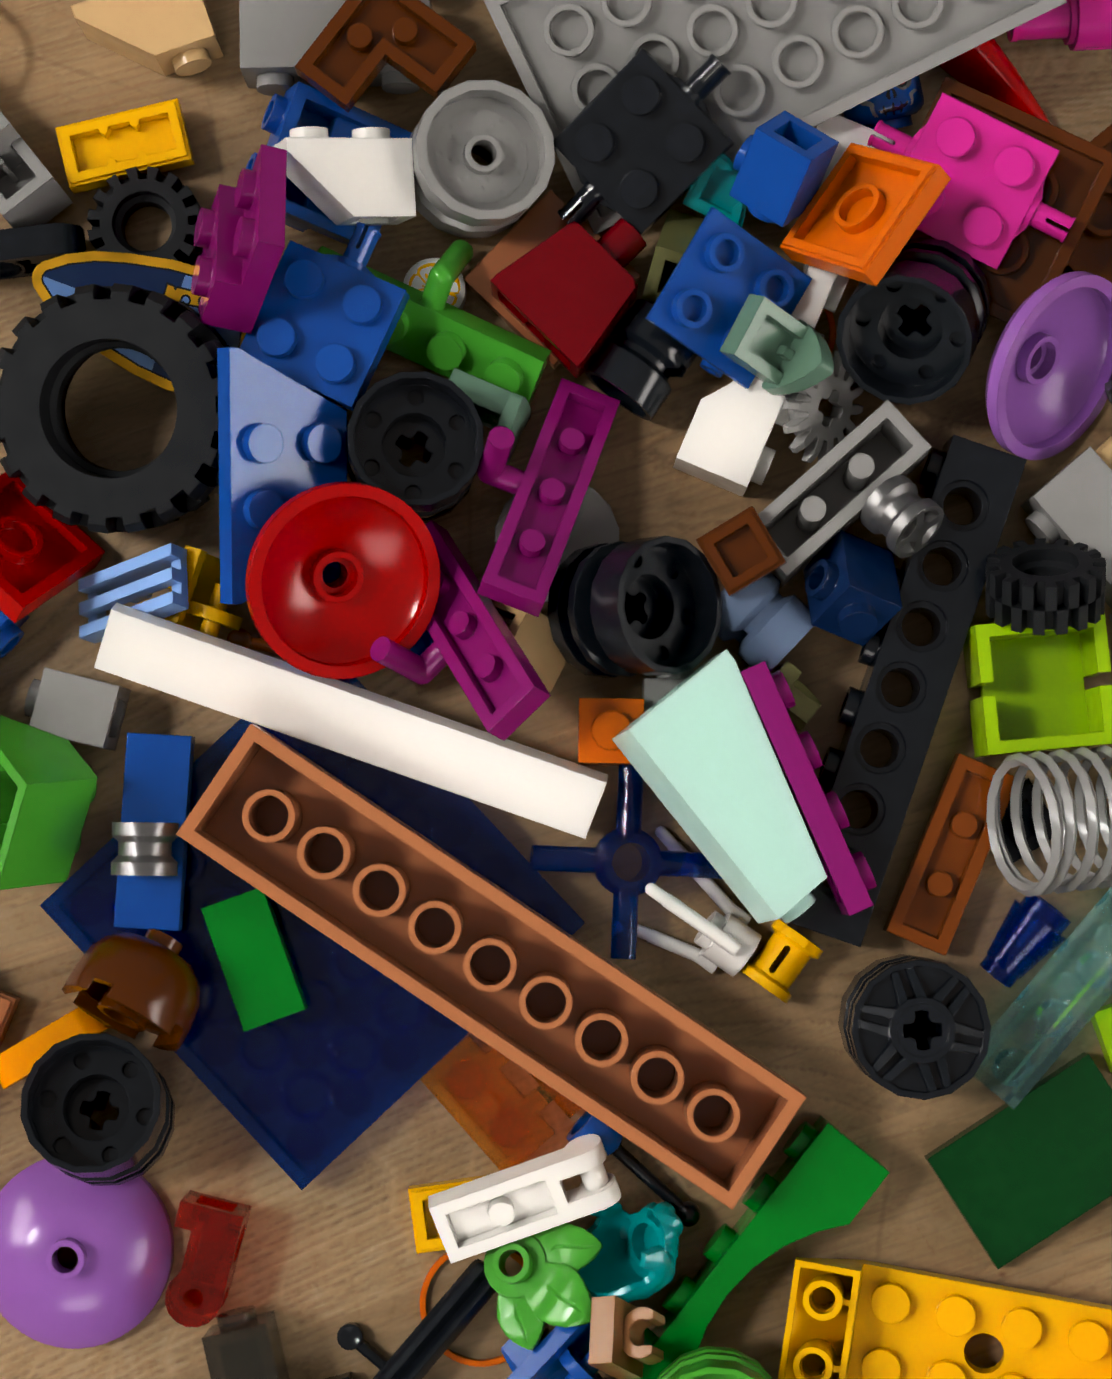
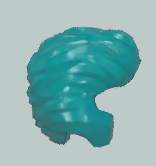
(636, 1251)

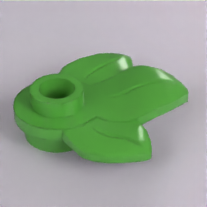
(547, 1285)

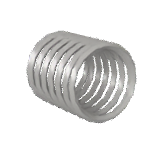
(1066, 818)

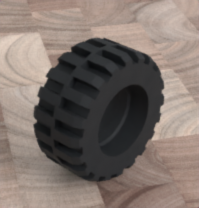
(35, 393)

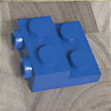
(309, 107)

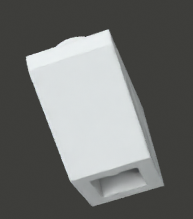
(354, 177)

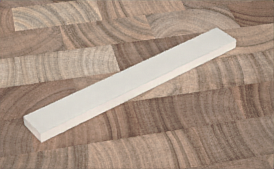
(350, 720)

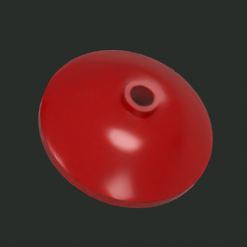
(383, 586)

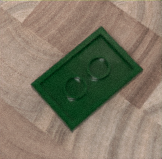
(1035, 1165)

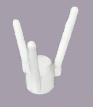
(724, 940)

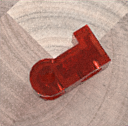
(210, 1257)

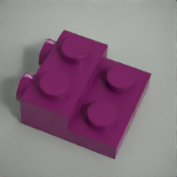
(241, 243)

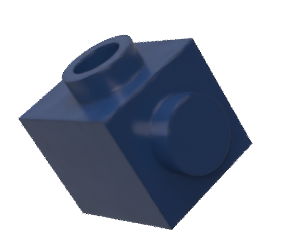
(852, 588)

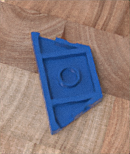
(270, 448)

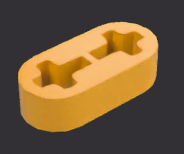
(19, 1059)

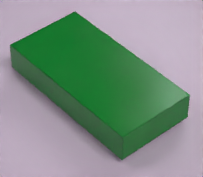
(254, 959)

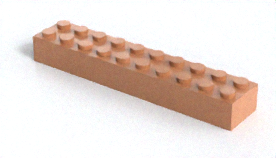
(492, 965)

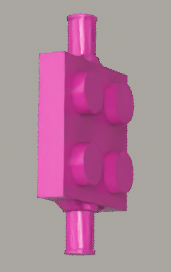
(993, 180)

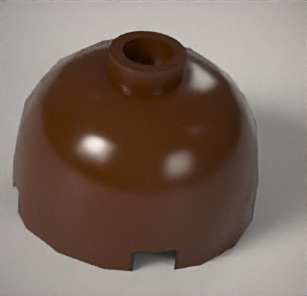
(138, 986)

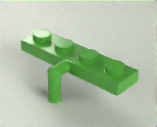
(451, 338)

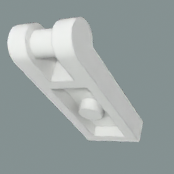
(524, 1199)

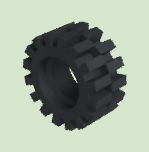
(139, 192)
(1045, 586)

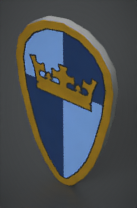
(104, 268)

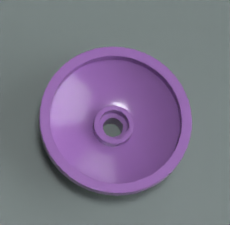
(1052, 366)
(120, 1247)

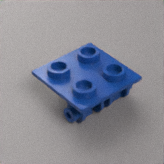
(712, 286)

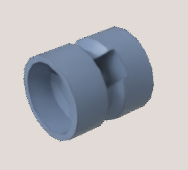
(764, 621)

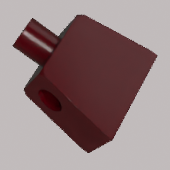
(572, 290)

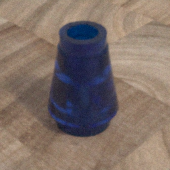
(1024, 939)

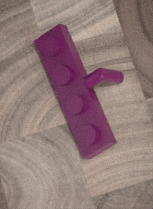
(545, 494)
(474, 645)
(822, 813)

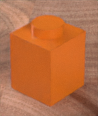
(601, 721)

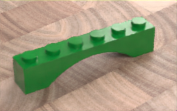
(812, 1191)

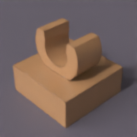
(618, 1337)

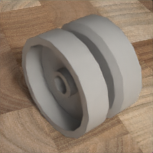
(506, 133)

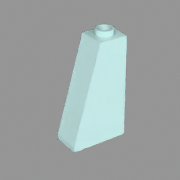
(726, 789)

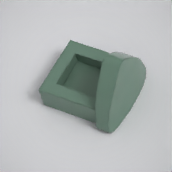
(777, 347)
(495, 404)

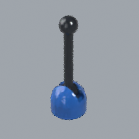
(587, 1124)

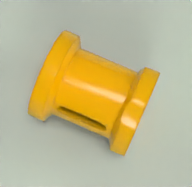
(763, 965)

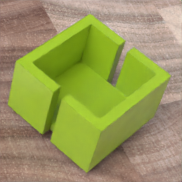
(1037, 689)

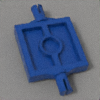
(327, 319)

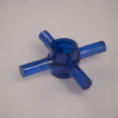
(599, 861)

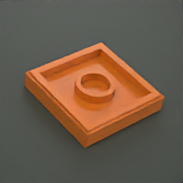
(865, 213)

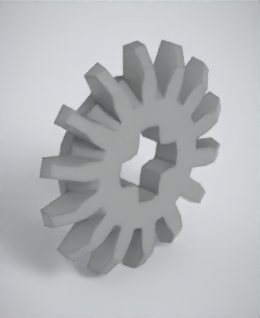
(813, 430)

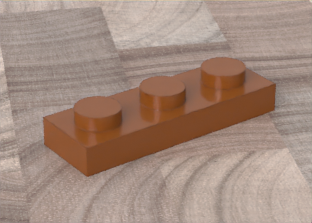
(947, 857)

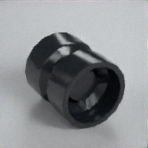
(639, 364)

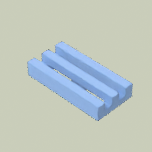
(135, 582)

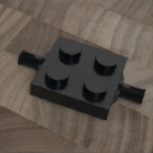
(643, 141)

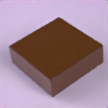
(741, 551)

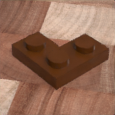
(379, 32)

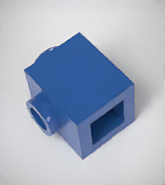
(781, 168)

